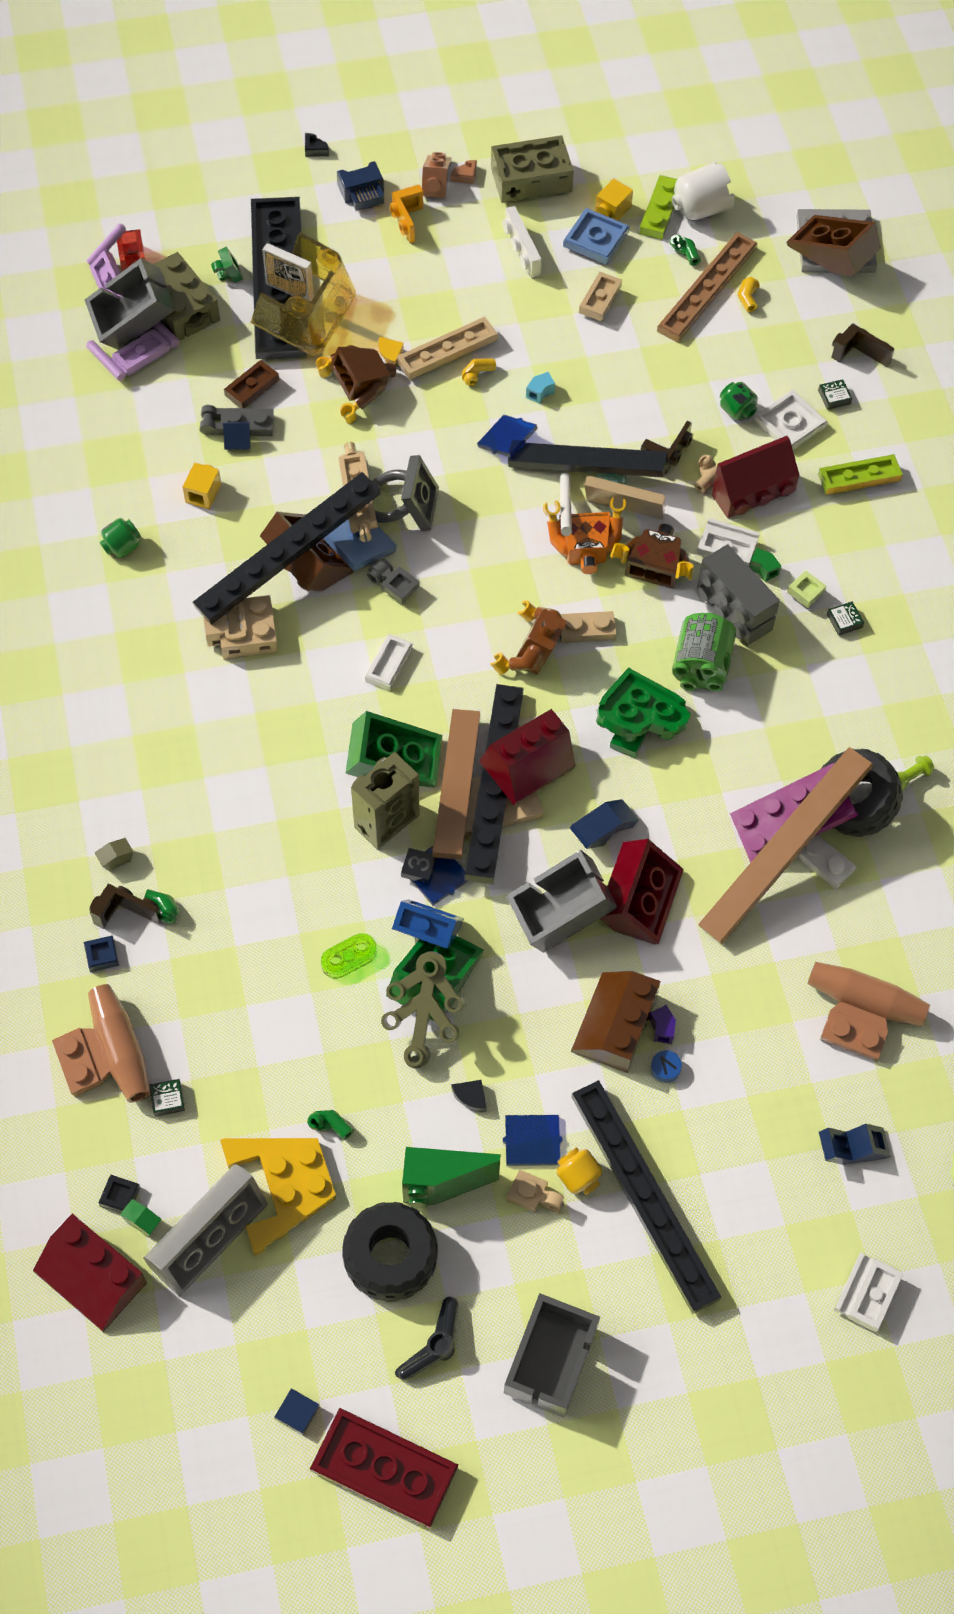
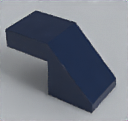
(601, 823)
(854, 1146)

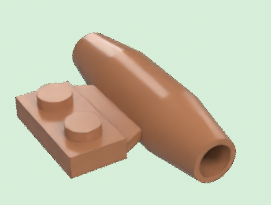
(863, 1008)
(110, 1047)

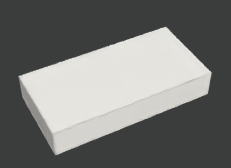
(388, 662)

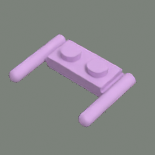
(102, 261)
(137, 353)

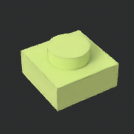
(806, 589)

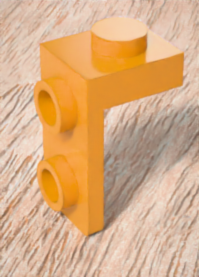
(404, 202)

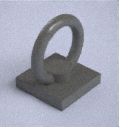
(418, 493)

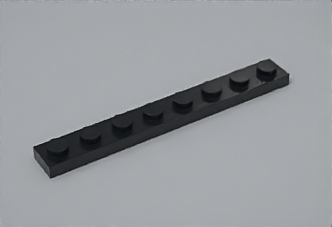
(286, 548)
(491, 799)
(646, 1197)

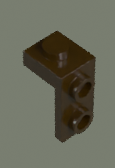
(864, 342)
(674, 452)
(105, 905)

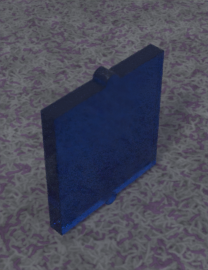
(507, 436)
(445, 879)
(532, 1140)

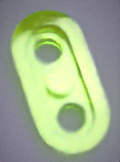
(350, 956)

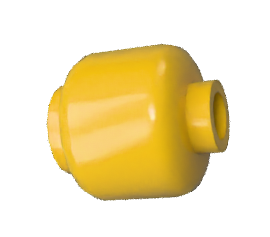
(579, 1171)

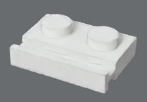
(720, 534)
(868, 1292)

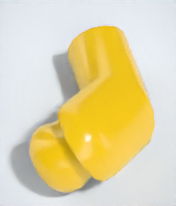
(745, 293)
(476, 366)

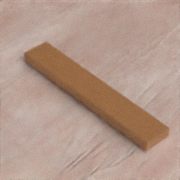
(707, 287)
(456, 784)

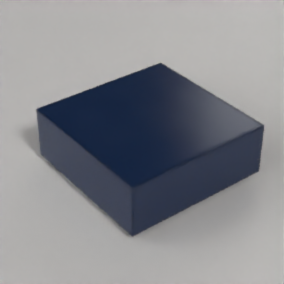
(236, 435)
(101, 953)
(297, 1411)

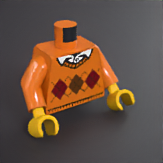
(591, 536)

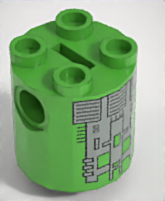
(704, 652)

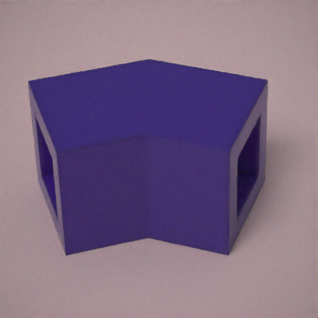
(664, 1024)

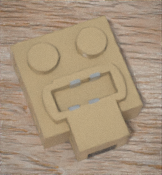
(244, 629)

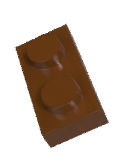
(251, 384)

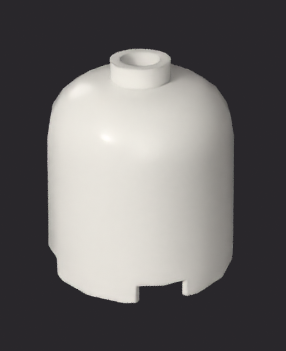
(703, 192)

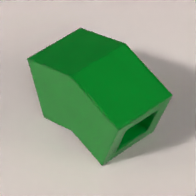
(765, 564)
(140, 1217)

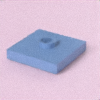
(596, 236)
(359, 553)

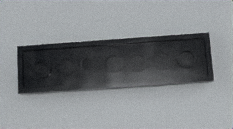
(278, 224)

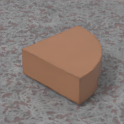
(464, 173)

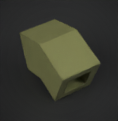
(114, 854)

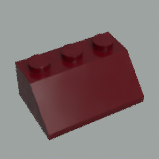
(756, 477)
(530, 756)
(643, 889)
(88, 1272)

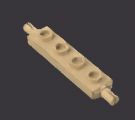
(351, 465)

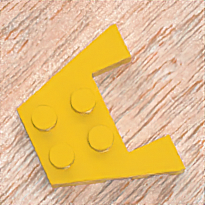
(294, 1177)

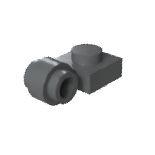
(397, 584)

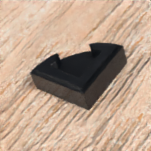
(315, 146)
(470, 1095)

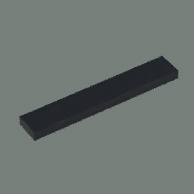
(590, 459)

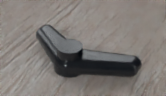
(439, 1345)

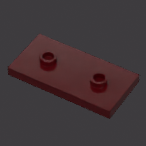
(384, 1468)

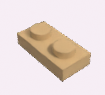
(600, 296)
(588, 627)

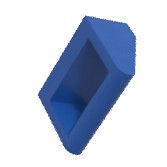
(427, 923)

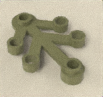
(425, 1005)

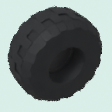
(883, 801)
(384, 1222)

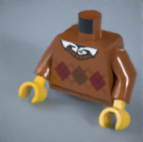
(538, 642)

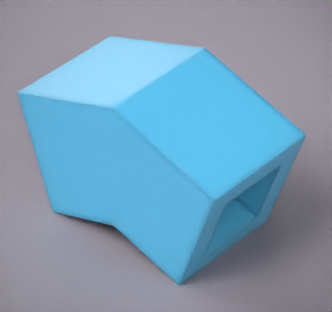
(540, 387)

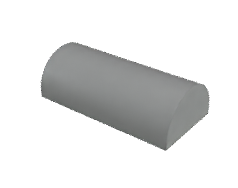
(206, 1230)

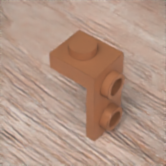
(435, 175)

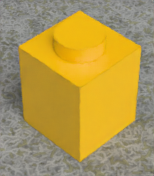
(614, 200)
(202, 485)

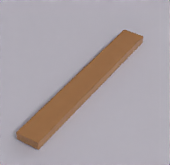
(785, 845)

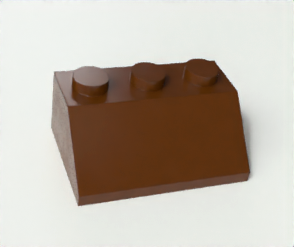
(318, 566)
(616, 1018)

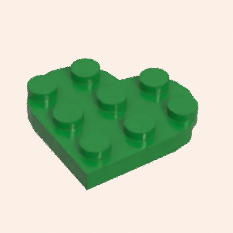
(639, 706)

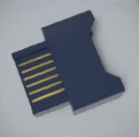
(362, 186)

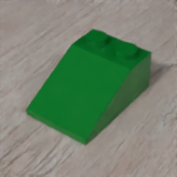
(380, 736)
(460, 962)
(440, 1174)

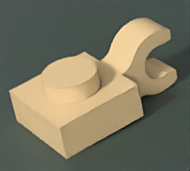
(531, 1192)

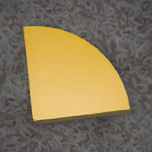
(390, 349)

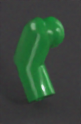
(686, 247)
(166, 904)
(329, 1120)

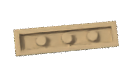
(447, 348)

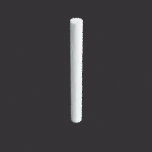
(565, 501)

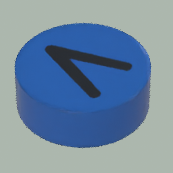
(666, 1066)

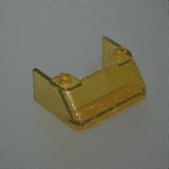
(306, 322)

